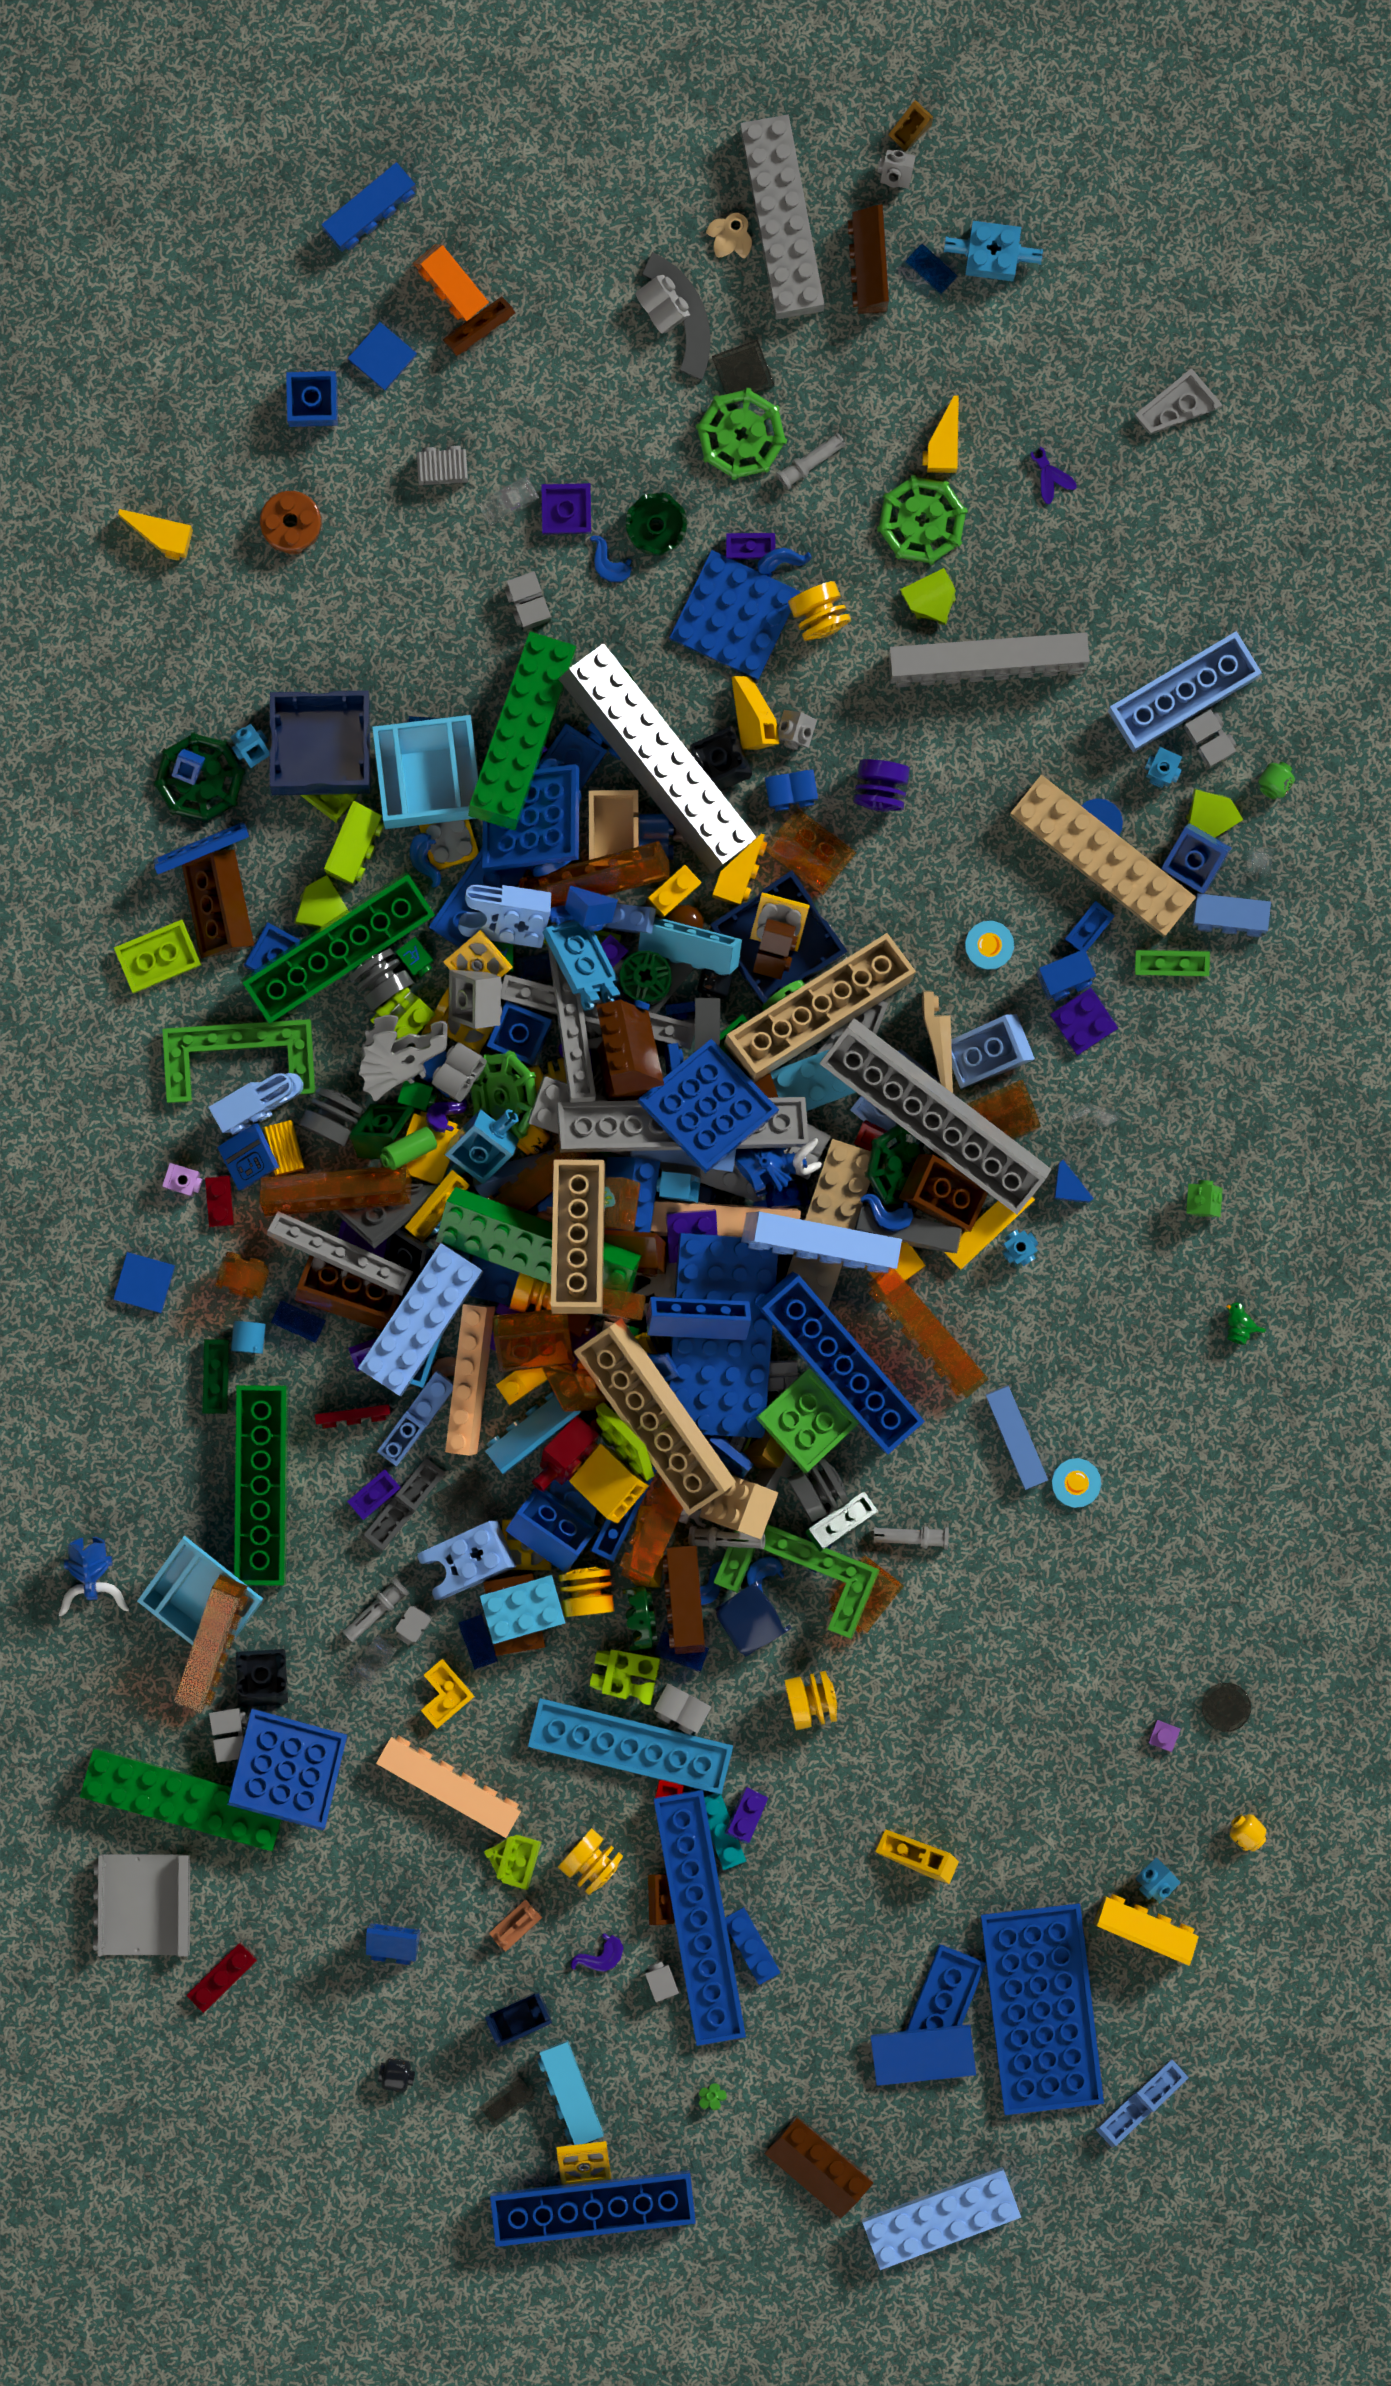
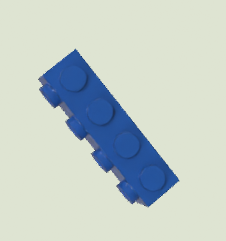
(369, 207)
(698, 1318)

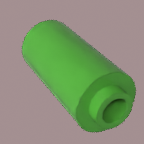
(408, 1148)

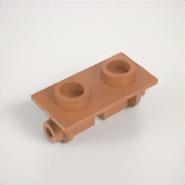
(515, 1925)

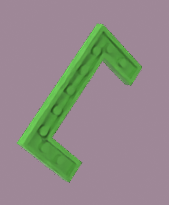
(184, 1040)
(857, 1575)

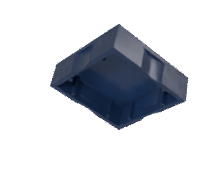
(320, 743)
(816, 950)

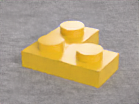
(451, 1697)

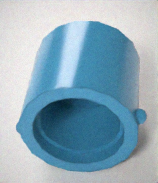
(248, 1337)

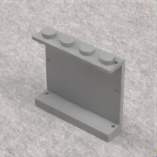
(142, 1904)

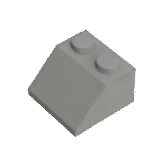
(475, 998)

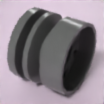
(380, 979)
(331, 1116)
(818, 1490)

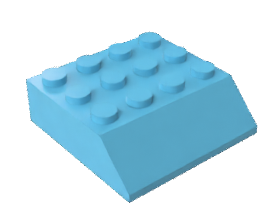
(426, 771)
(183, 1588)

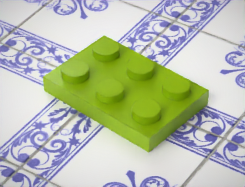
(157, 956)
(624, 1441)

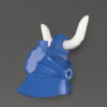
(774, 1166)
(88, 1568)

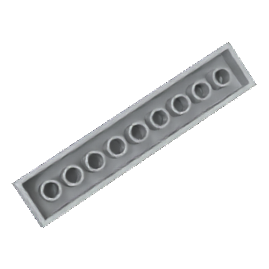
(935, 1116)

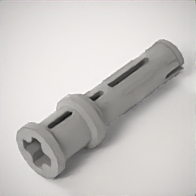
(801, 467)
(925, 1537)
(713, 1539)
(384, 1602)

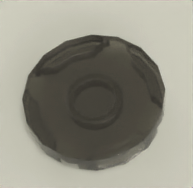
(1226, 1707)

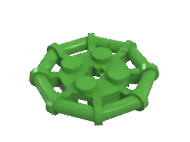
(745, 447)
(913, 508)
(487, 1095)

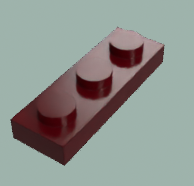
(353, 1416)
(221, 1977)

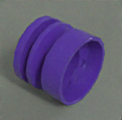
(881, 790)

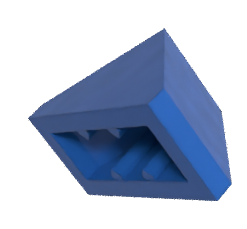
(590, 907)
(1069, 1186)

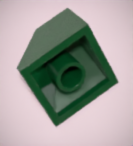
(378, 1129)

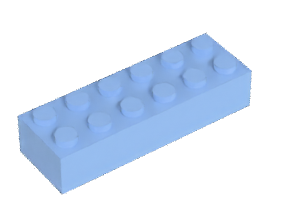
(1184, 691)
(820, 1240)
(420, 1319)
(941, 2218)

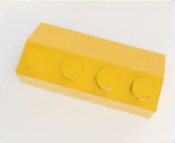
(1146, 1930)

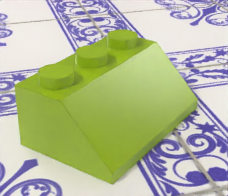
(354, 844)

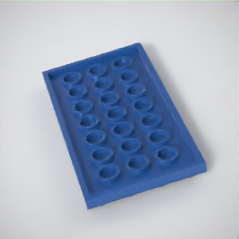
(724, 1379)
(1042, 2009)

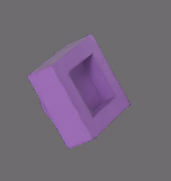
(1164, 1735)

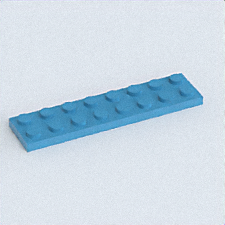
(630, 1746)

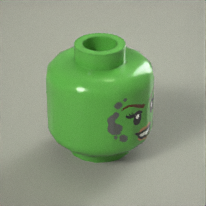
(1276, 780)

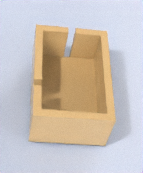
(612, 821)
(742, 1508)

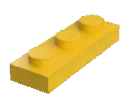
(432, 1210)

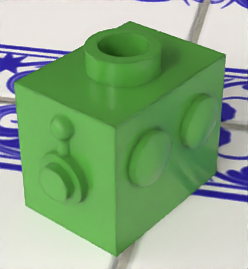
(1204, 1199)

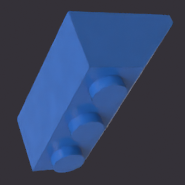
(646, 1173)
(551, 1529)

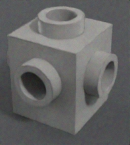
(896, 169)
(796, 729)

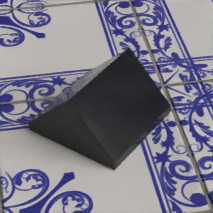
(407, 1252)

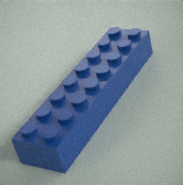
(840, 1362)
(592, 2208)

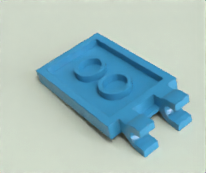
(582, 962)

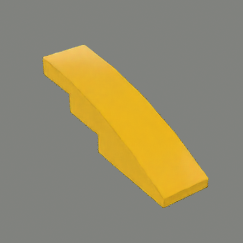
(983, 1232)

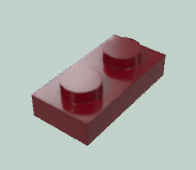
(219, 1201)

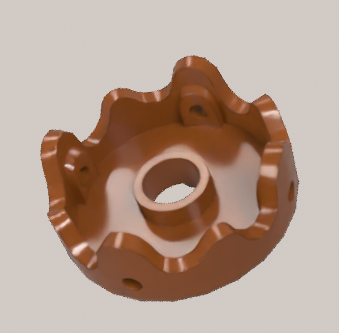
(296, 538)

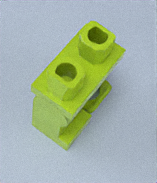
(619, 1673)

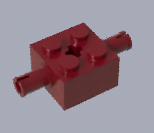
(567, 1452)

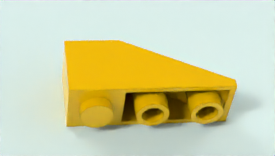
(754, 717)
(735, 877)

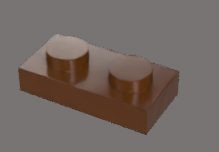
(659, 1900)

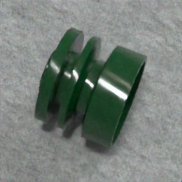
(650, 991)

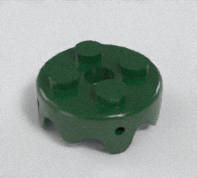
(652, 507)
(641, 1617)

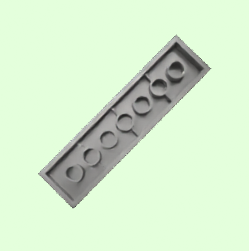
(782, 217)
(988, 658)

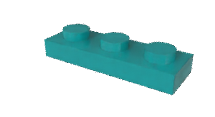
(726, 1846)

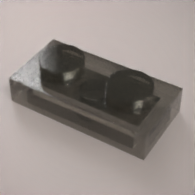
(507, 2102)

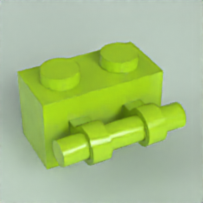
(411, 1013)

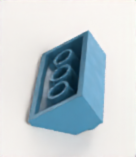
(529, 1434)

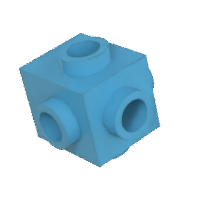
(250, 745)
(1165, 759)
(1012, 1254)
(1157, 1881)

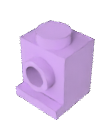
(175, 1172)

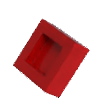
(867, 1133)
(667, 1788)

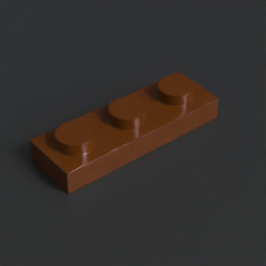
(479, 326)

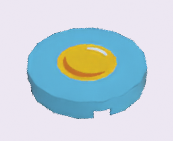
(989, 945)
(1076, 1482)

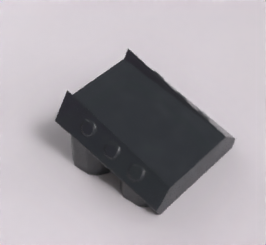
(722, 758)
(261, 1678)

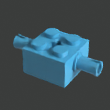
(978, 253)
(482, 1145)

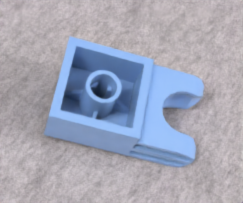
(507, 914)
(255, 1102)
(462, 1560)

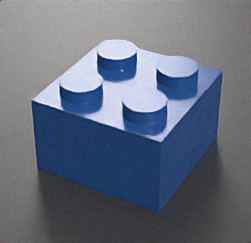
(312, 399)
(1196, 858)
(1065, 975)
(520, 1033)

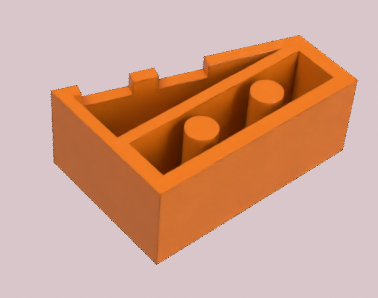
(450, 282)

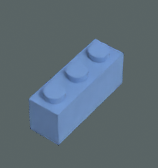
(1231, 914)

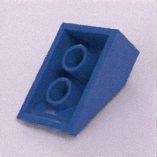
(392, 1942)

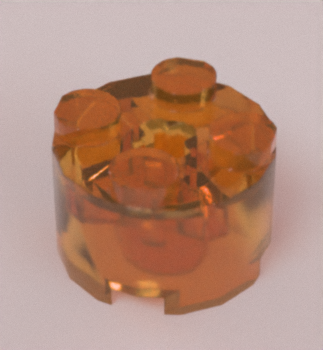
(242, 1276)

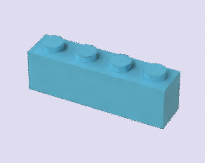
(692, 946)
(571, 2094)

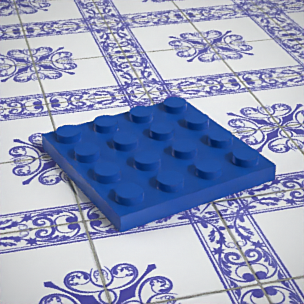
(734, 615)
(546, 826)
(708, 1106)
(287, 1769)

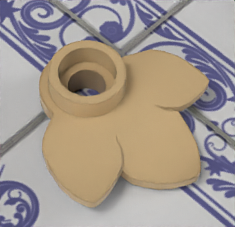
(729, 239)

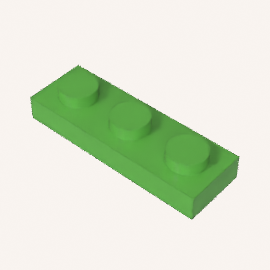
(1172, 962)

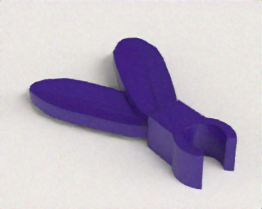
(1049, 475)

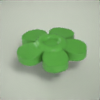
(712, 2097)

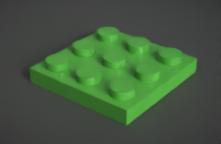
(807, 1420)

